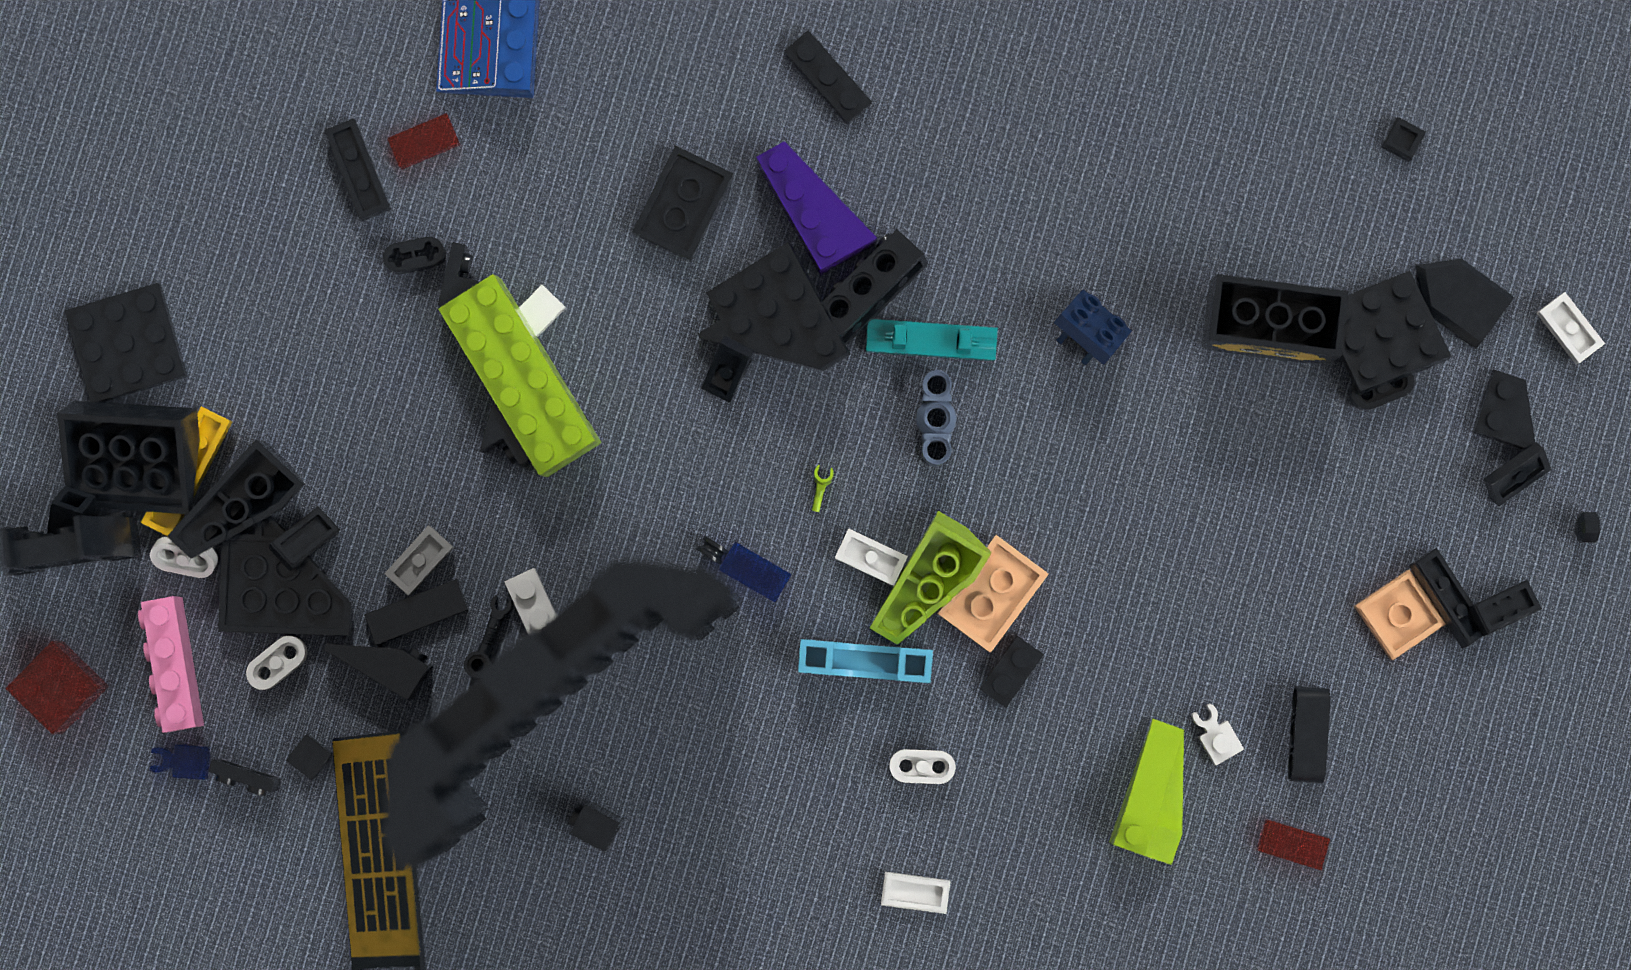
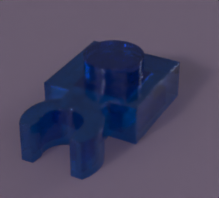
(187, 761)

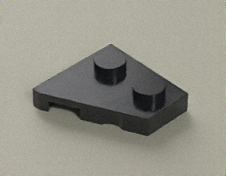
(1506, 411)

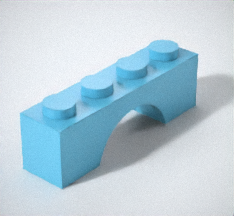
(865, 661)

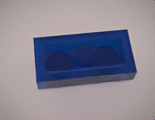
(755, 572)

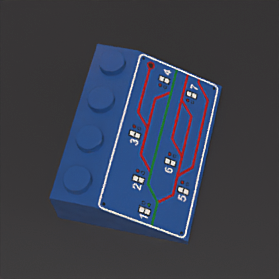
(488, 47)

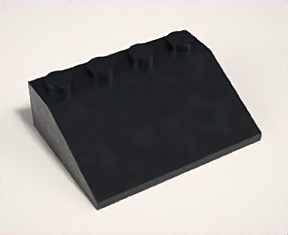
(131, 454)

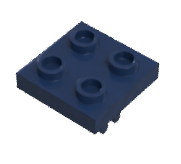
(1092, 327)

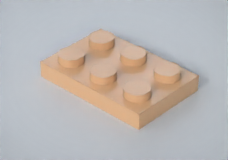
(996, 596)

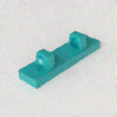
(931, 340)

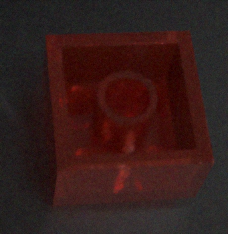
(57, 687)

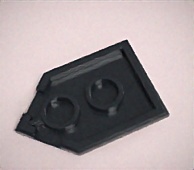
(1462, 298)

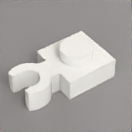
(1219, 739)

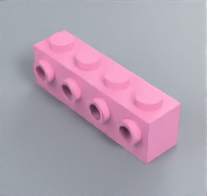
(171, 663)

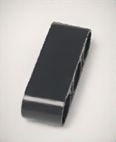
(1309, 734)

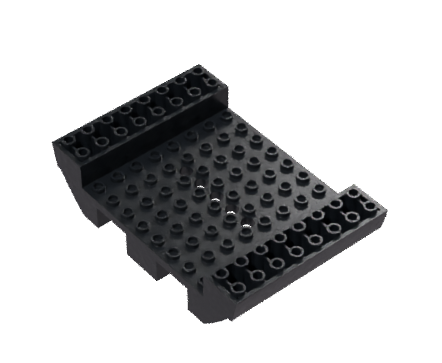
(430, 765)

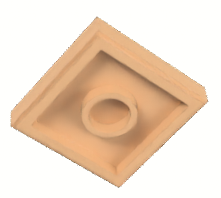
(1400, 614)

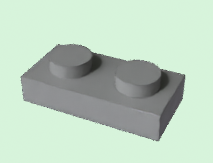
(419, 560)

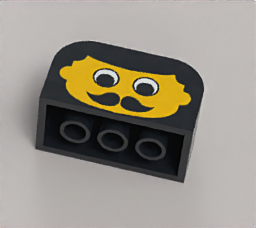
(1274, 320)

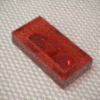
(423, 141)
(1293, 844)

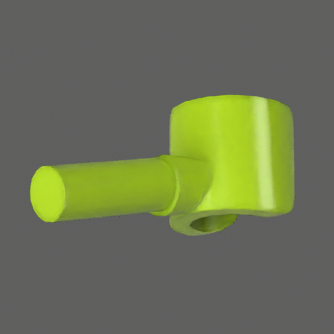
(820, 488)

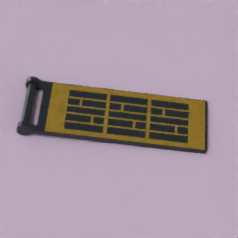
(379, 897)

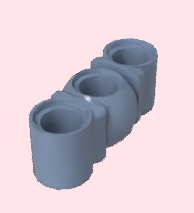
(940, 403)

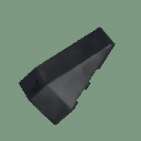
(246, 494)

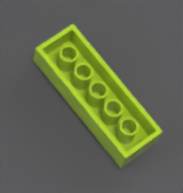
(519, 376)

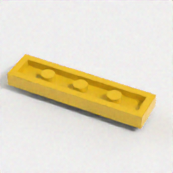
(211, 433)

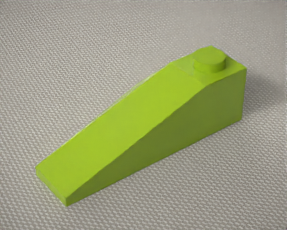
(938, 569)
(1153, 804)

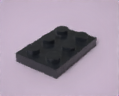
(682, 203)

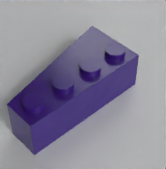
(816, 213)

